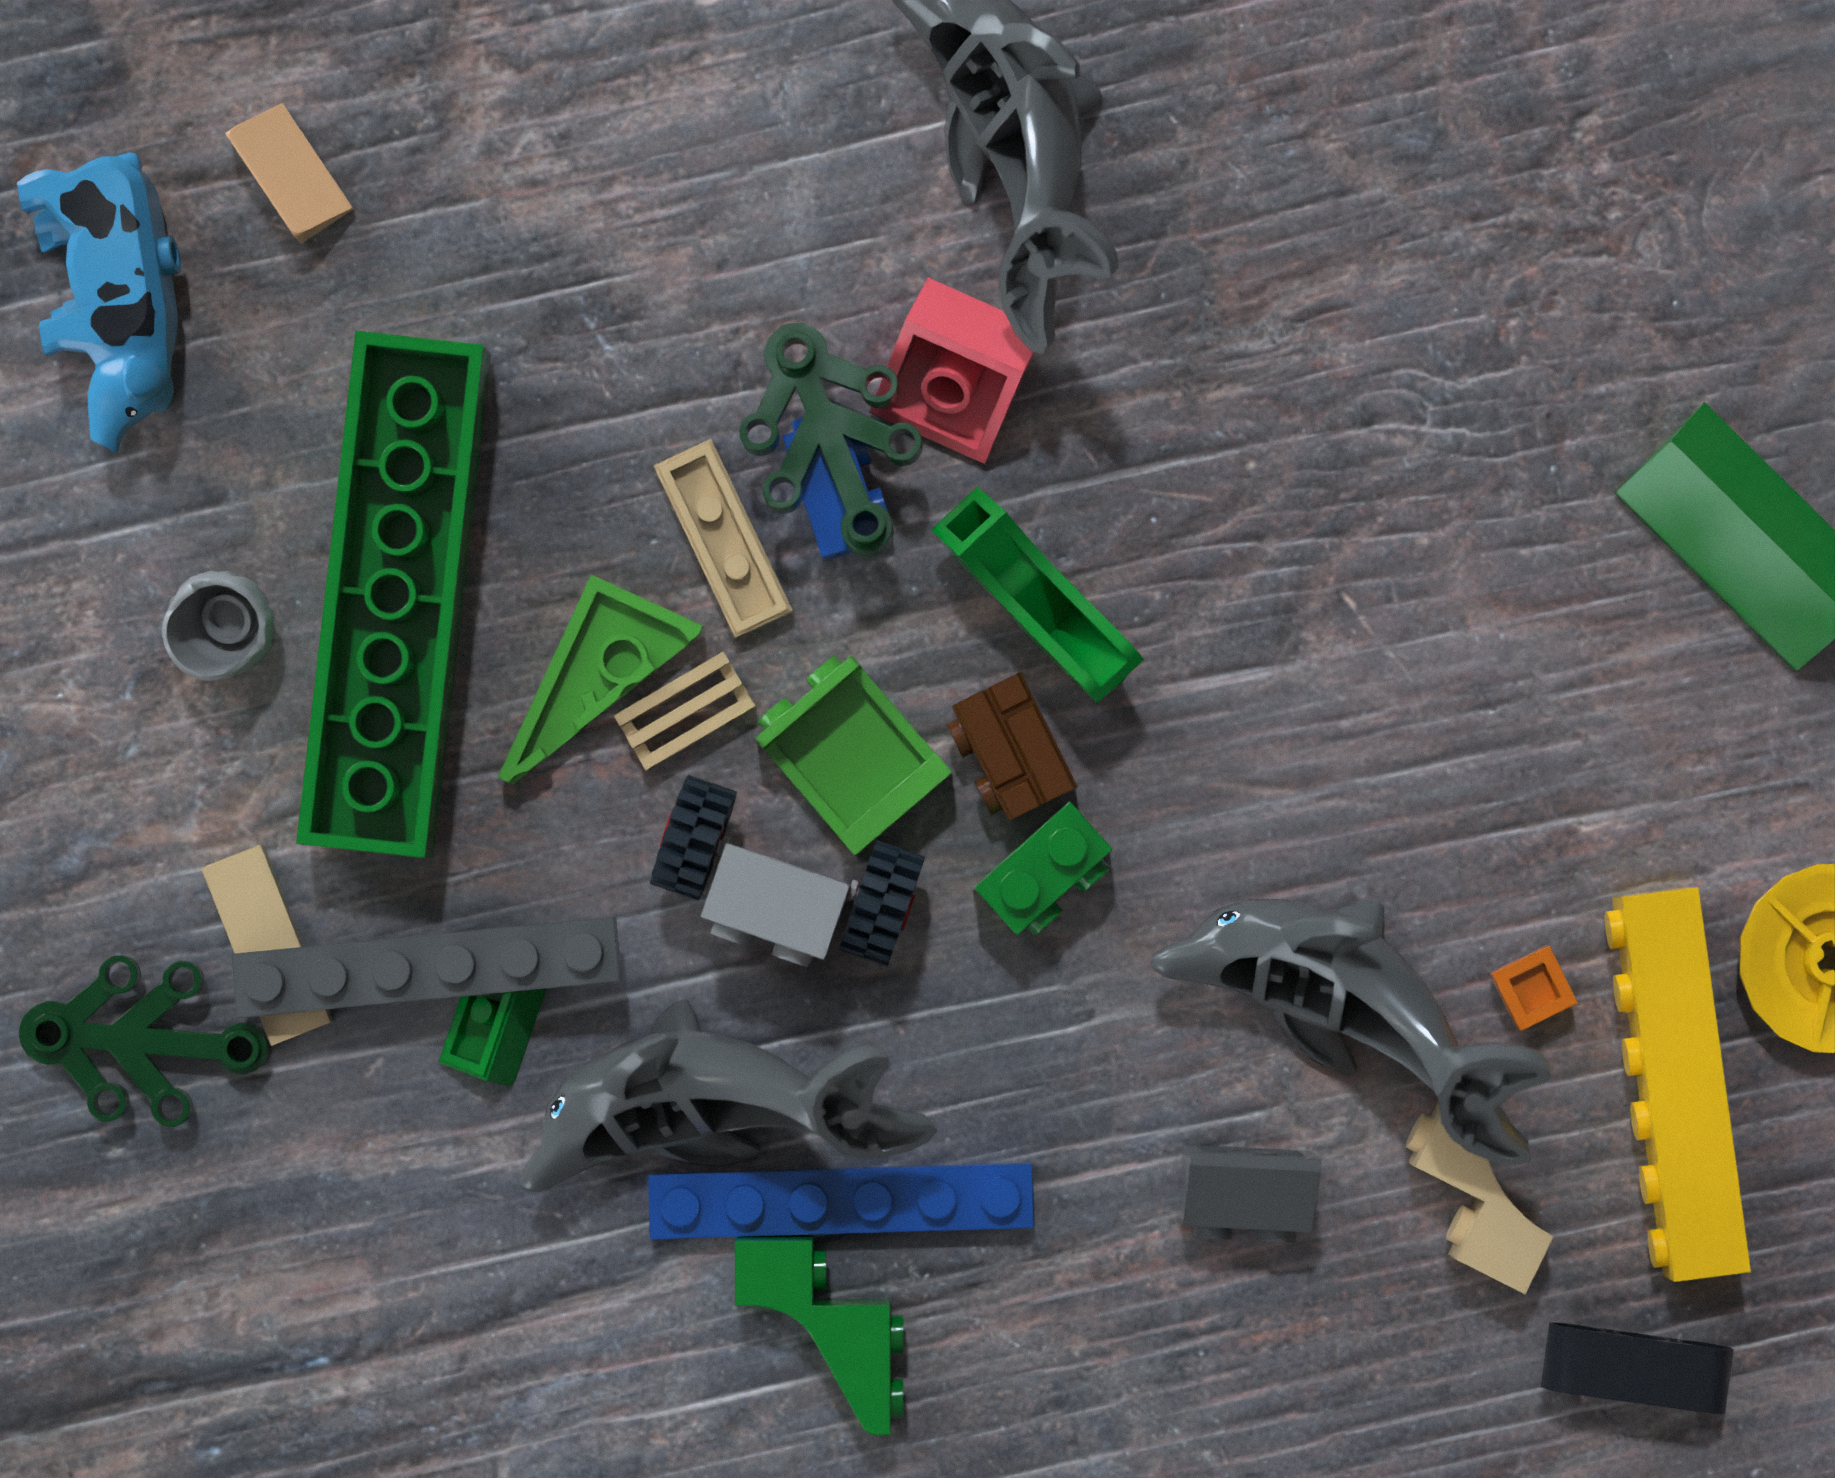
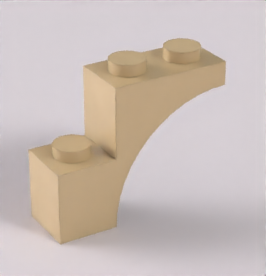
(1493, 1232)

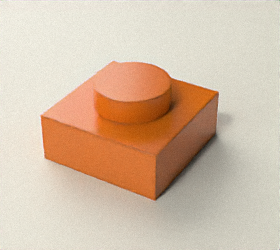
(1533, 988)

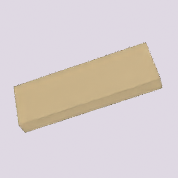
(723, 538)
(259, 920)

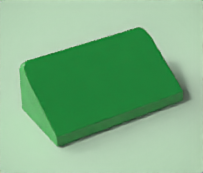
(492, 1034)

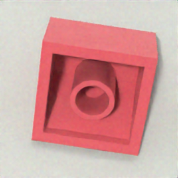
(955, 370)

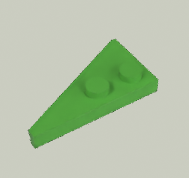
(602, 656)

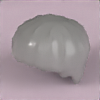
(218, 626)

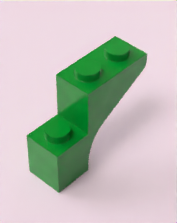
(1037, 595)
(850, 1333)

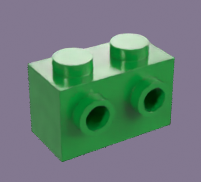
(1043, 868)

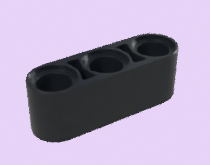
(1637, 1368)

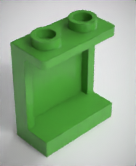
(851, 753)

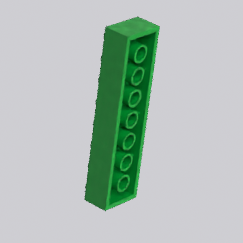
(394, 594)

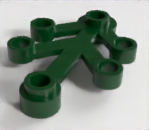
(826, 426)
(131, 1040)

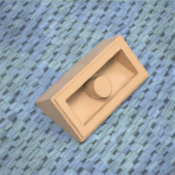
(289, 172)

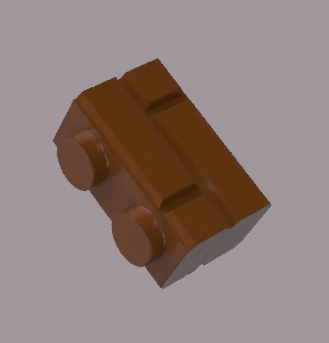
(1012, 748)

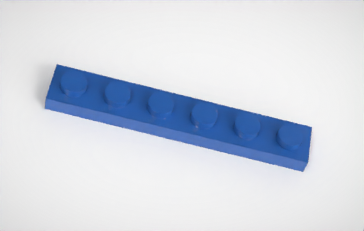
(840, 1200)

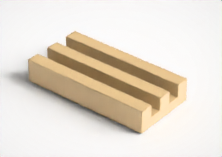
(638, 737)

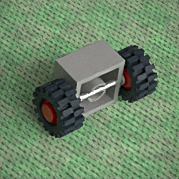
(776, 898)

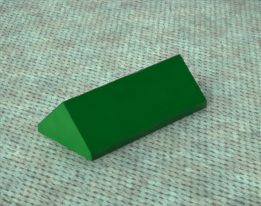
(1741, 533)

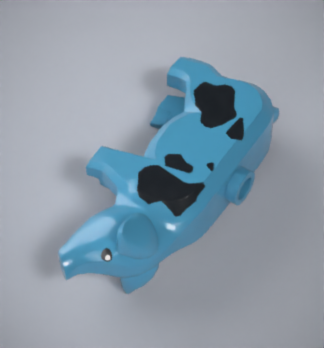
(120, 283)

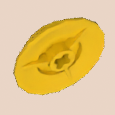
(1782, 956)

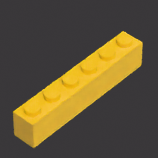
(1679, 1084)

